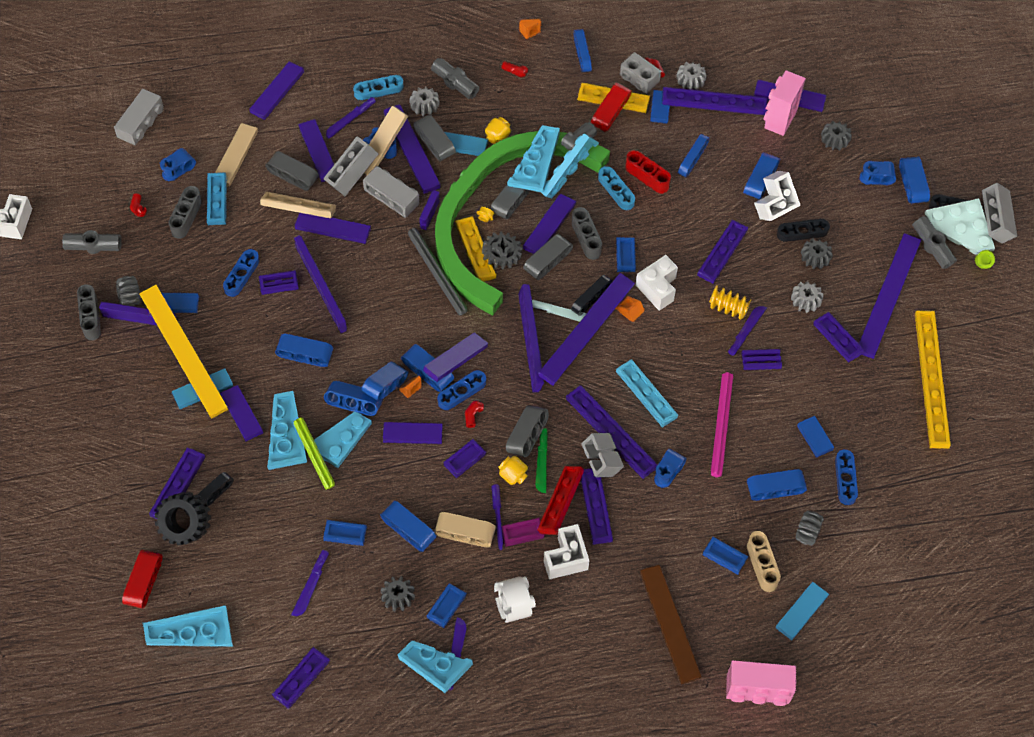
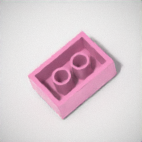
(783, 102)
(761, 682)

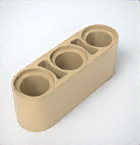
(465, 529)
(763, 570)

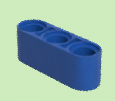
(765, 166)
(914, 180)
(304, 350)
(416, 359)
(384, 381)
(351, 398)
(776, 485)
(408, 526)

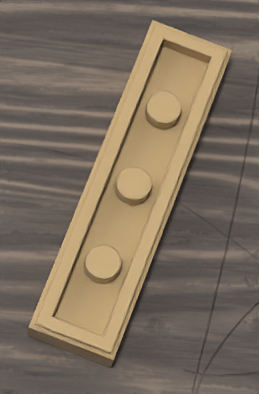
(386, 134)
(237, 151)
(298, 204)

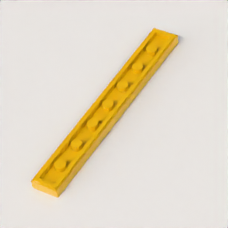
(184, 351)
(932, 380)

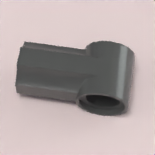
(569, 139)

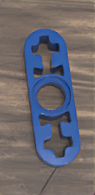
(582, 50)
(693, 155)
(241, 265)
(458, 398)
(849, 469)

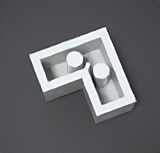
(781, 196)
(15, 216)
(655, 282)
(570, 556)

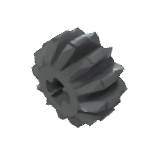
(836, 135)
(816, 253)
(128, 291)
(809, 527)
(391, 590)

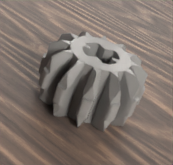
(691, 76)
(424, 101)
(807, 296)

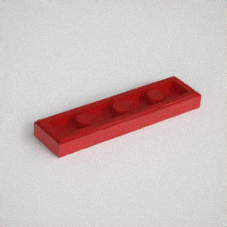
(560, 500)

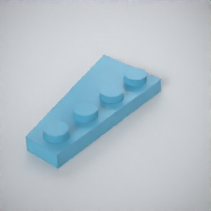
(536, 161)
(569, 165)
(285, 442)
(192, 629)

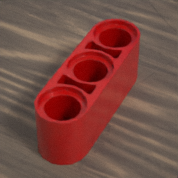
(611, 107)
(648, 171)
(142, 579)

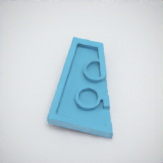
(341, 438)
(435, 666)

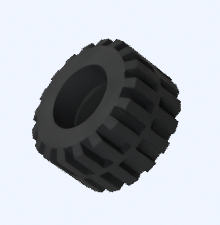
(167, 518)

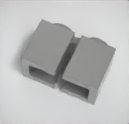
(602, 447)

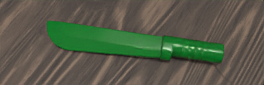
(541, 472)

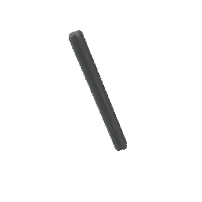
(437, 271)

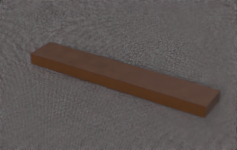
(670, 624)

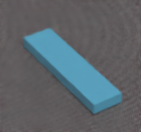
(647, 393)

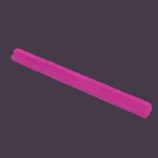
(722, 425)

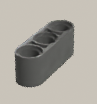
(434, 137)
(292, 170)
(508, 201)
(188, 205)
(583, 226)
(548, 256)
(90, 319)
(527, 431)

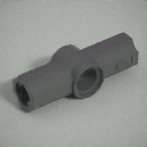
(455, 78)
(934, 242)
(99, 243)

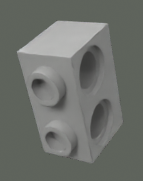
(640, 73)

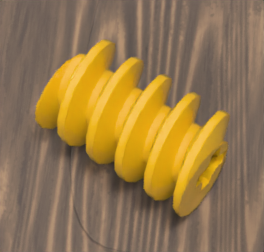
(729, 303)

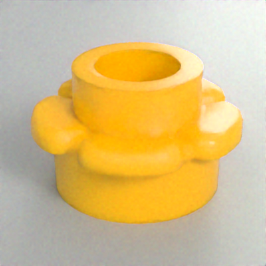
(485, 214)

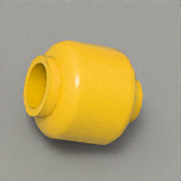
(497, 130)
(513, 470)

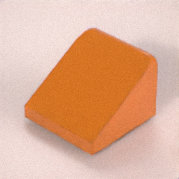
(530, 27)
(630, 308)
(411, 386)

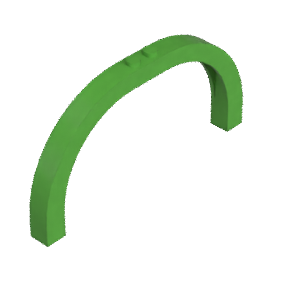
(464, 282)

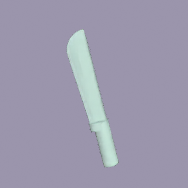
(568, 313)

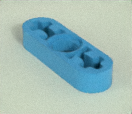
(365, 85)
(616, 195)

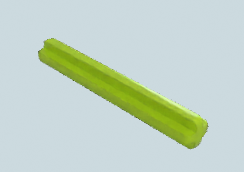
(314, 453)

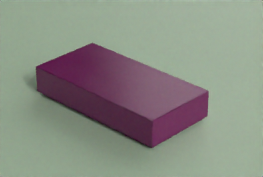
(521, 532)

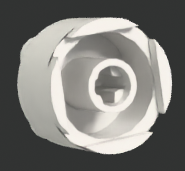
(514, 599)

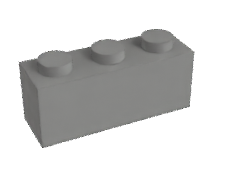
(139, 117)
(351, 166)
(391, 191)
(999, 213)

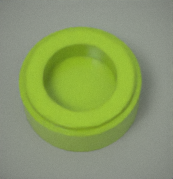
(985, 259)

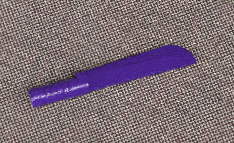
(331, 131)
(746, 329)
(496, 506)
(308, 590)
(458, 639)

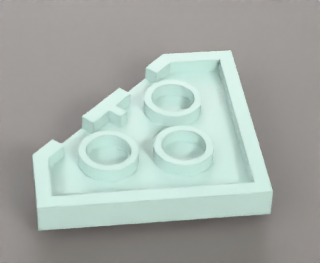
(963, 224)

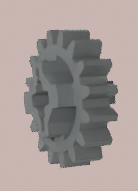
(502, 250)

